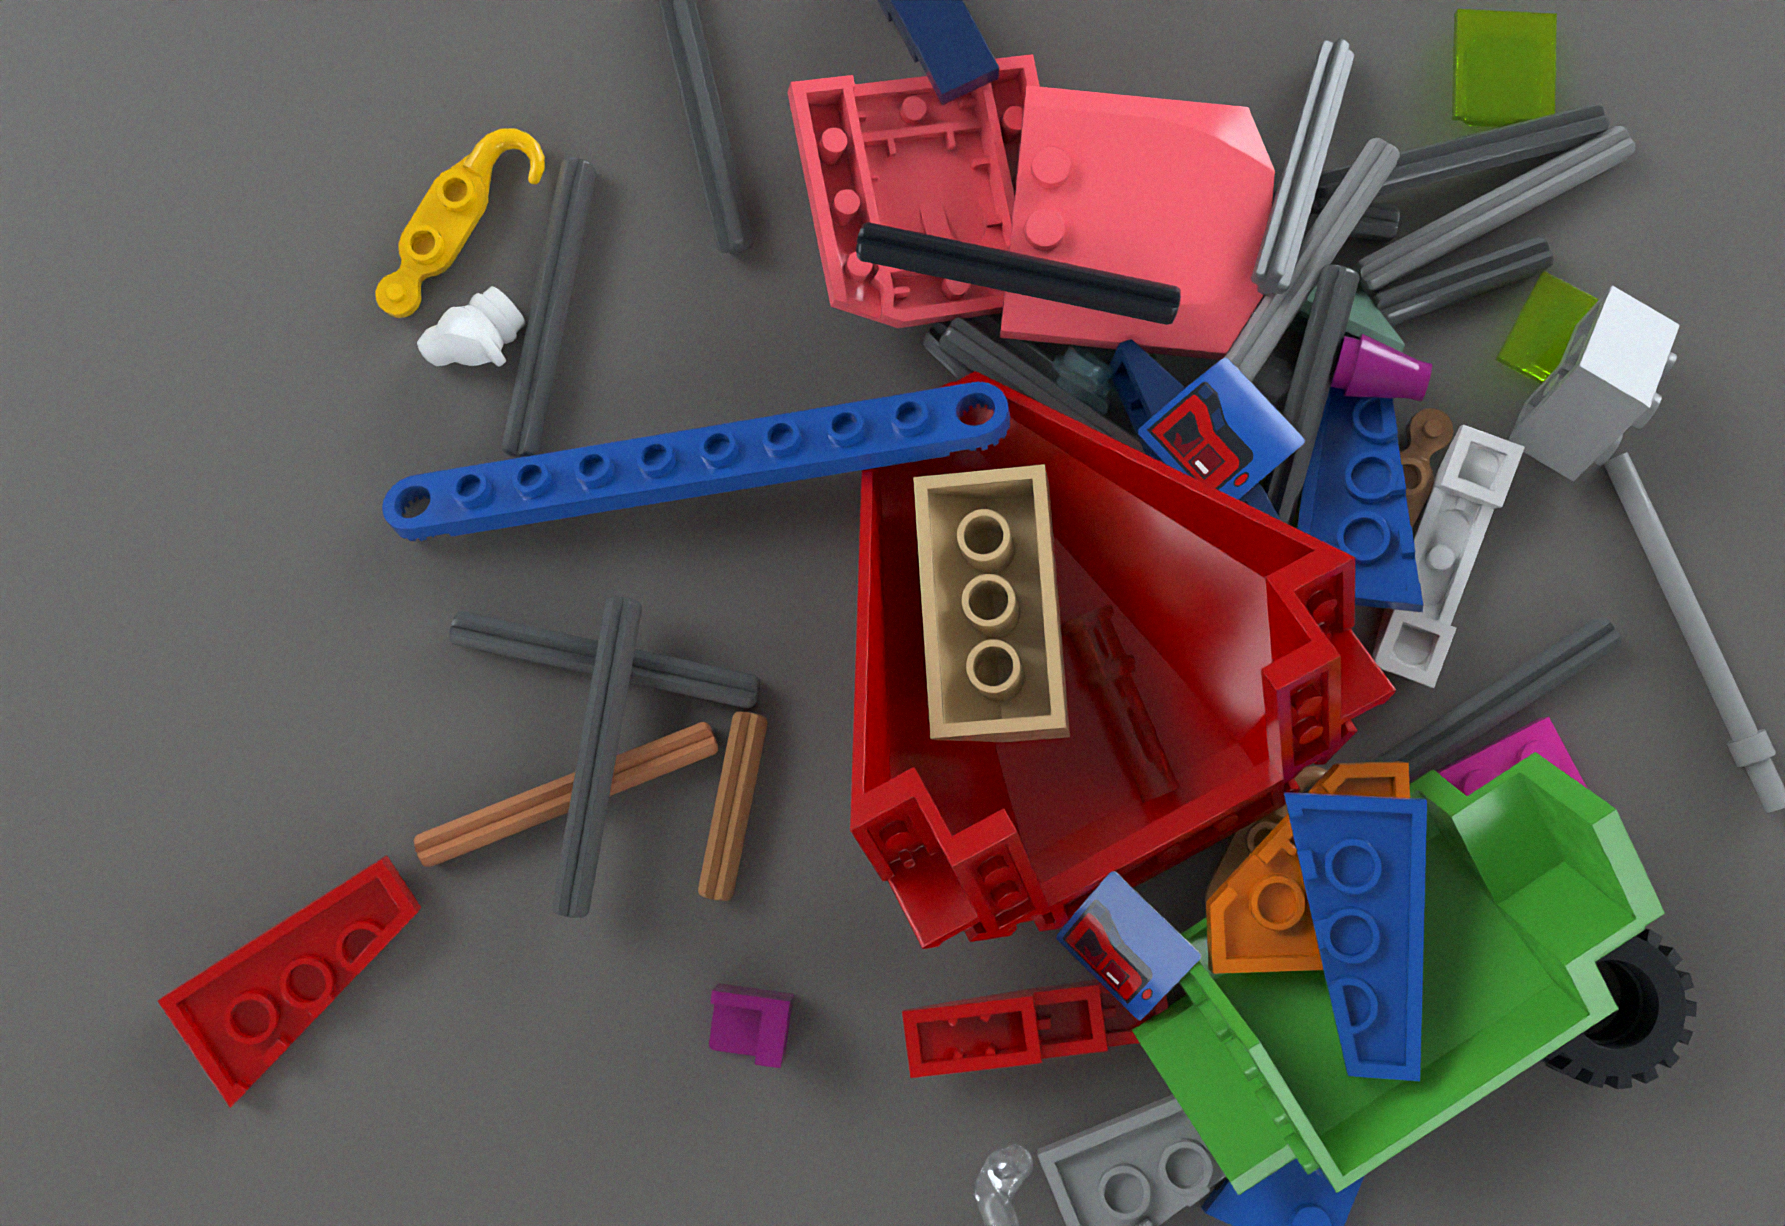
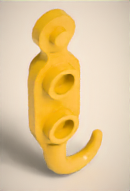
(449, 217)

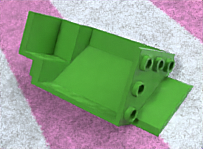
(1518, 908)

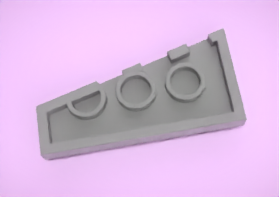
(1131, 1168)

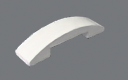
(1446, 542)

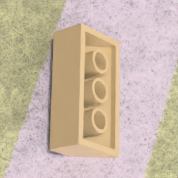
(990, 606)

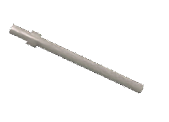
(1748, 746)

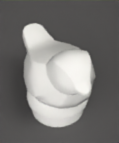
(473, 331)

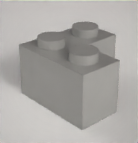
(1599, 386)

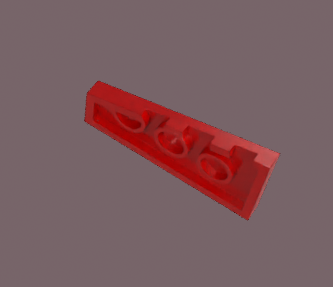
(273, 987)

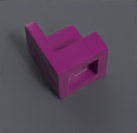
(751, 1022)

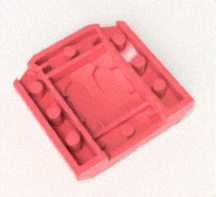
(911, 165)
(1145, 195)

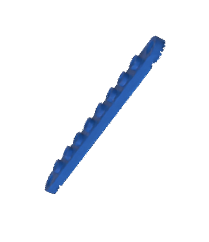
(698, 462)

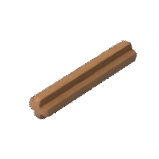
(732, 806)

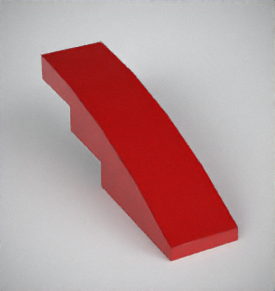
(1017, 1028)

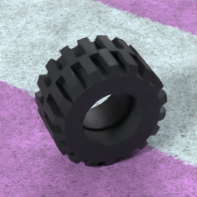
(1646, 1022)

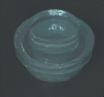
(1082, 373)

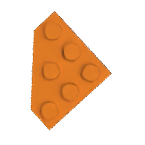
(1262, 909)

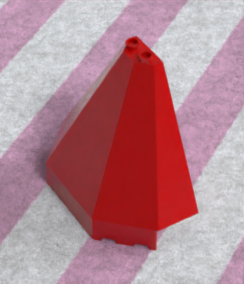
(1235, 657)

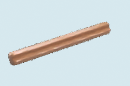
(554, 797)

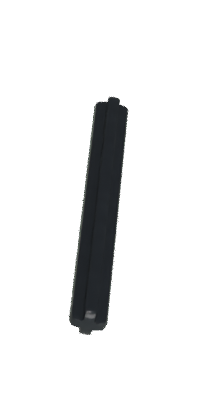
(1018, 273)

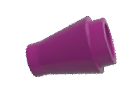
(1379, 371)

